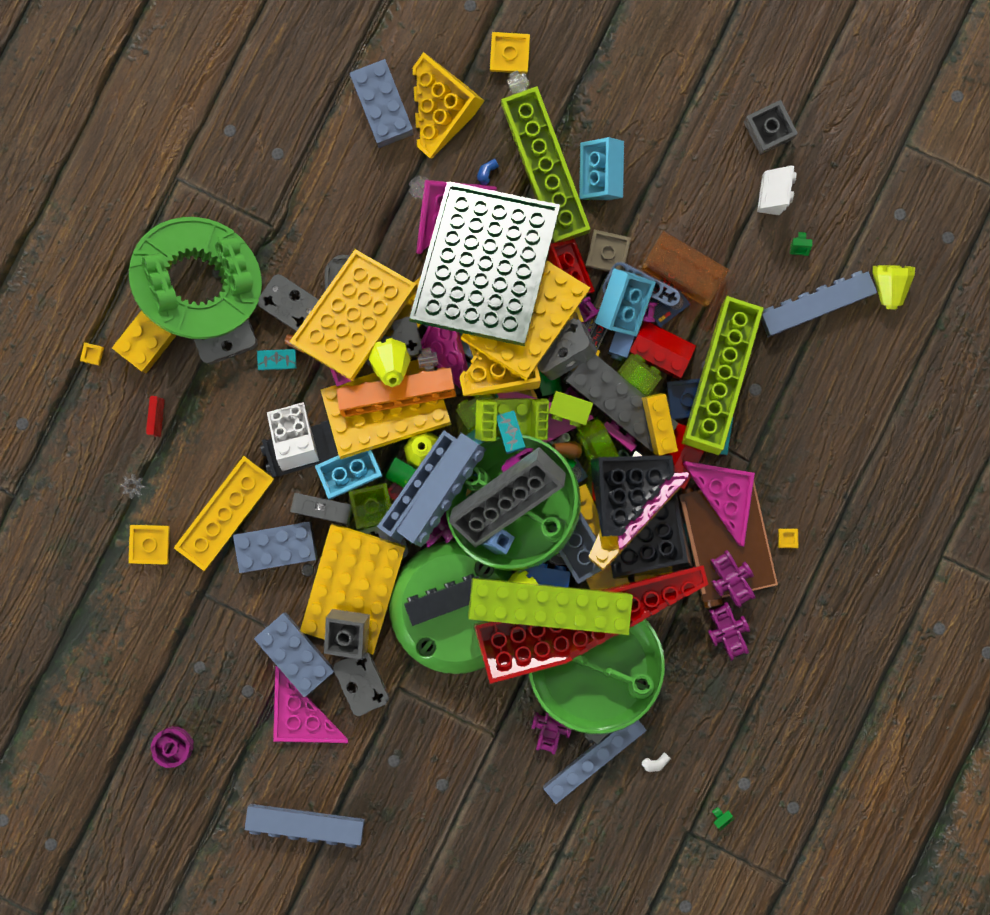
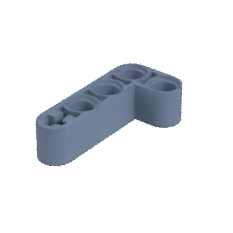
(669, 290)

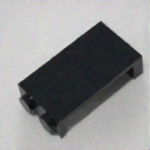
(324, 444)

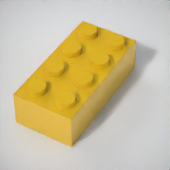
(143, 342)

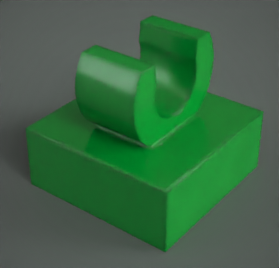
(801, 245)
(722, 819)

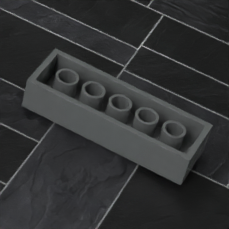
(612, 397)
(507, 497)

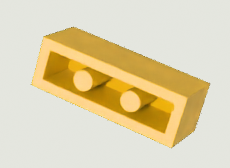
(659, 424)

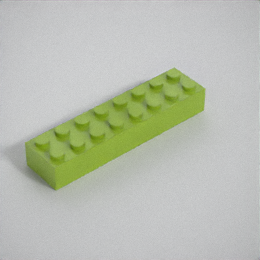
(545, 161)
(722, 375)
(550, 606)

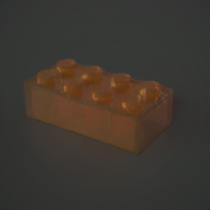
(685, 269)

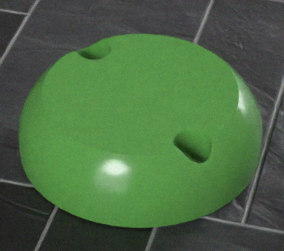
(532, 534)
(451, 634)
(600, 687)

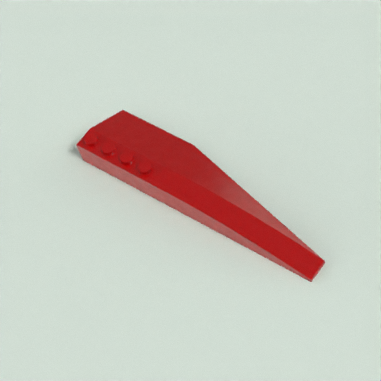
(523, 649)

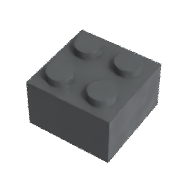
(770, 127)
(346, 634)

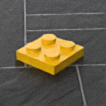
(509, 52)
(149, 544)

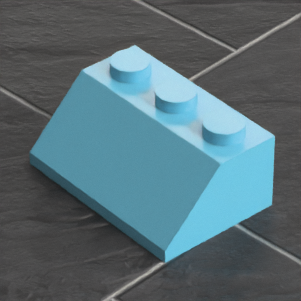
(601, 169)
(625, 302)
(348, 473)

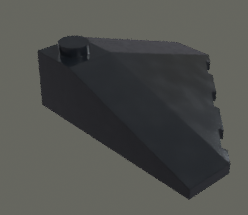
(625, 486)
(657, 547)

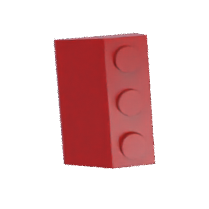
(568, 258)
(662, 350)
(684, 453)

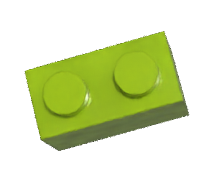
(570, 408)

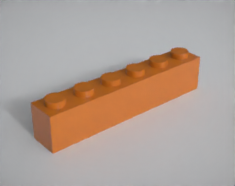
(412, 390)

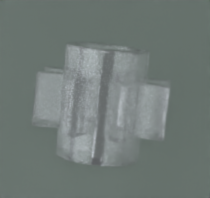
(517, 82)
(417, 187)
(427, 359)
(132, 481)

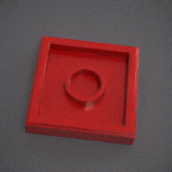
(155, 416)

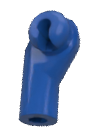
(484, 171)

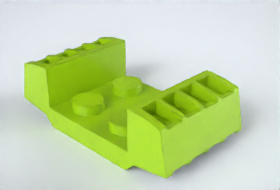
(530, 414)

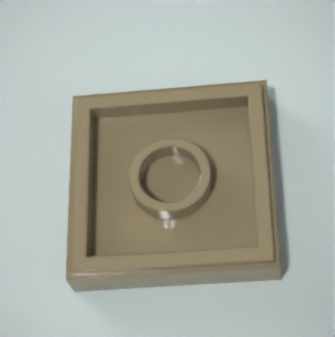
(607, 250)

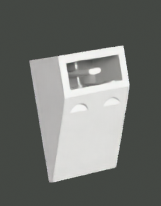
(776, 190)
(292, 437)

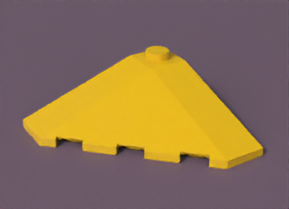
(443, 105)
(490, 377)

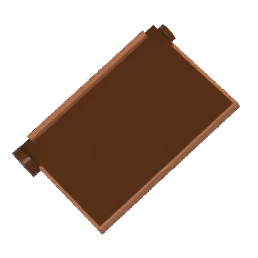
(710, 539)

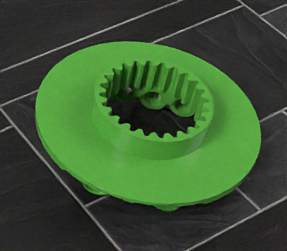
(211, 242)

